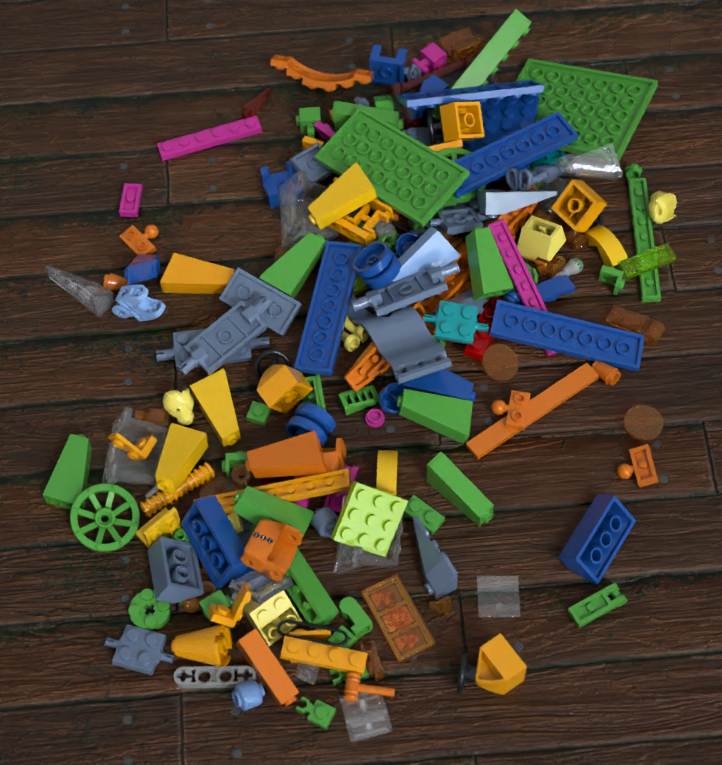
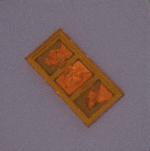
(398, 618)

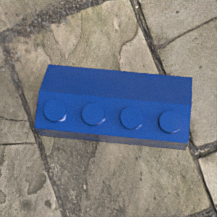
(597, 538)
(214, 540)

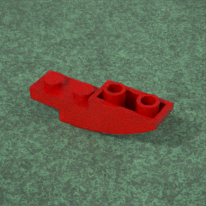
(481, 339)

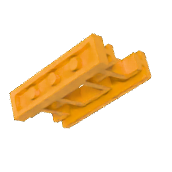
(348, 226)

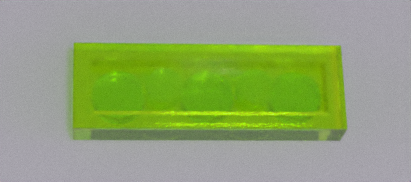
(647, 261)

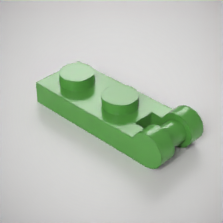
(596, 605)

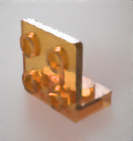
(461, 44)

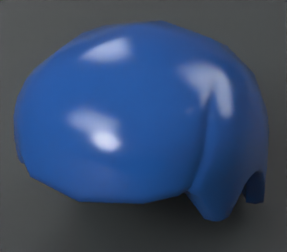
(404, 242)
(388, 397)

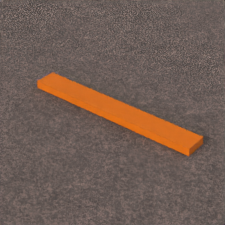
(538, 407)

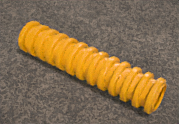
(163, 498)

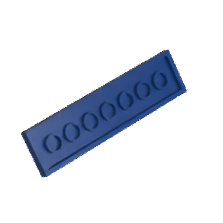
(465, 94)
(515, 151)
(328, 309)
(567, 335)

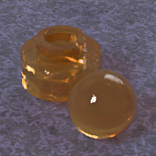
(236, 472)
(192, 605)

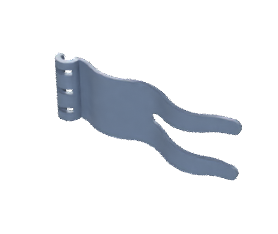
(403, 342)

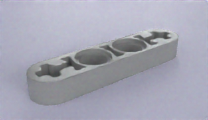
(215, 672)

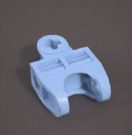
(133, 301)

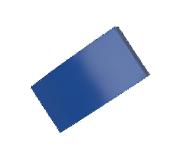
(556, 286)

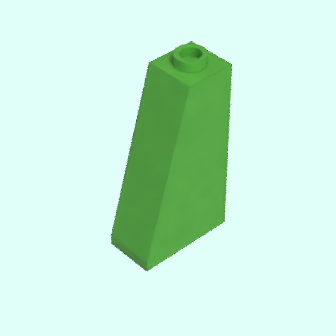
(343, 111)
(295, 265)
(486, 265)
(437, 412)
(70, 473)
(458, 489)
(258, 505)

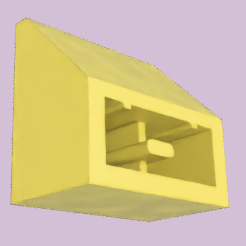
(540, 239)
(269, 614)

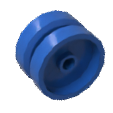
(376, 265)
(311, 418)

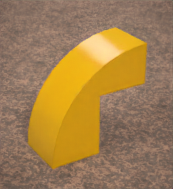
(607, 244)
(387, 471)

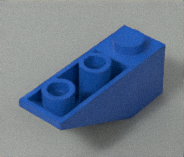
(430, 84)
(142, 268)

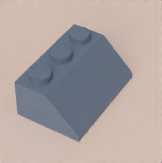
(174, 570)

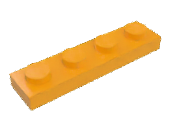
(323, 655)

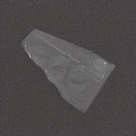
(87, 292)

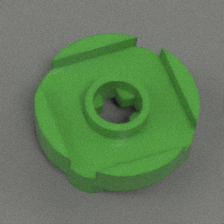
(138, 609)

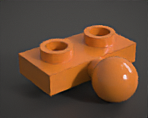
(139, 242)
(516, 410)
(642, 466)

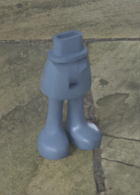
(525, 179)

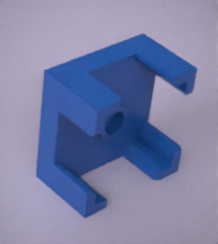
(386, 69)
(272, 182)

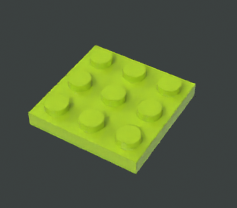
(369, 519)

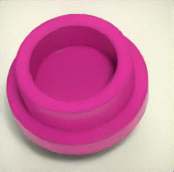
(374, 418)

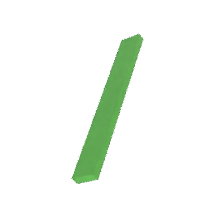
(643, 236)

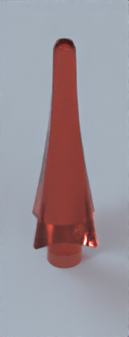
(251, 107)

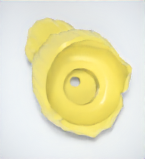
(662, 206)
(179, 405)

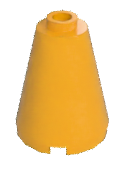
(205, 645)

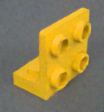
(162, 525)

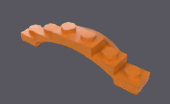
(318, 79)

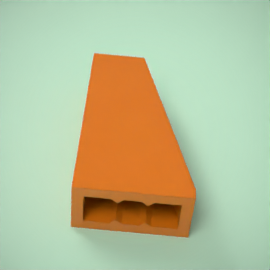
(289, 457)
(267, 668)

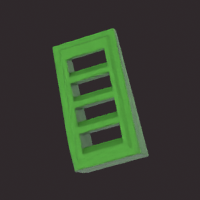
(348, 409)

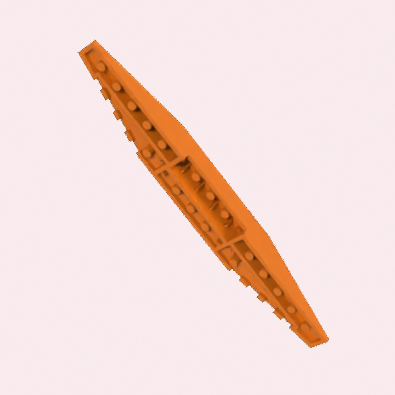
(371, 362)

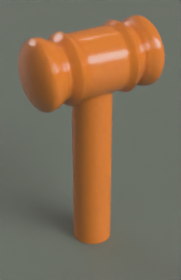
(352, 688)

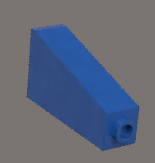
(444, 384)

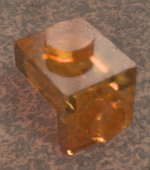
(551, 267)

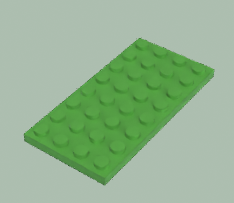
(398, 166)

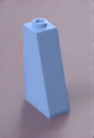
(426, 253)

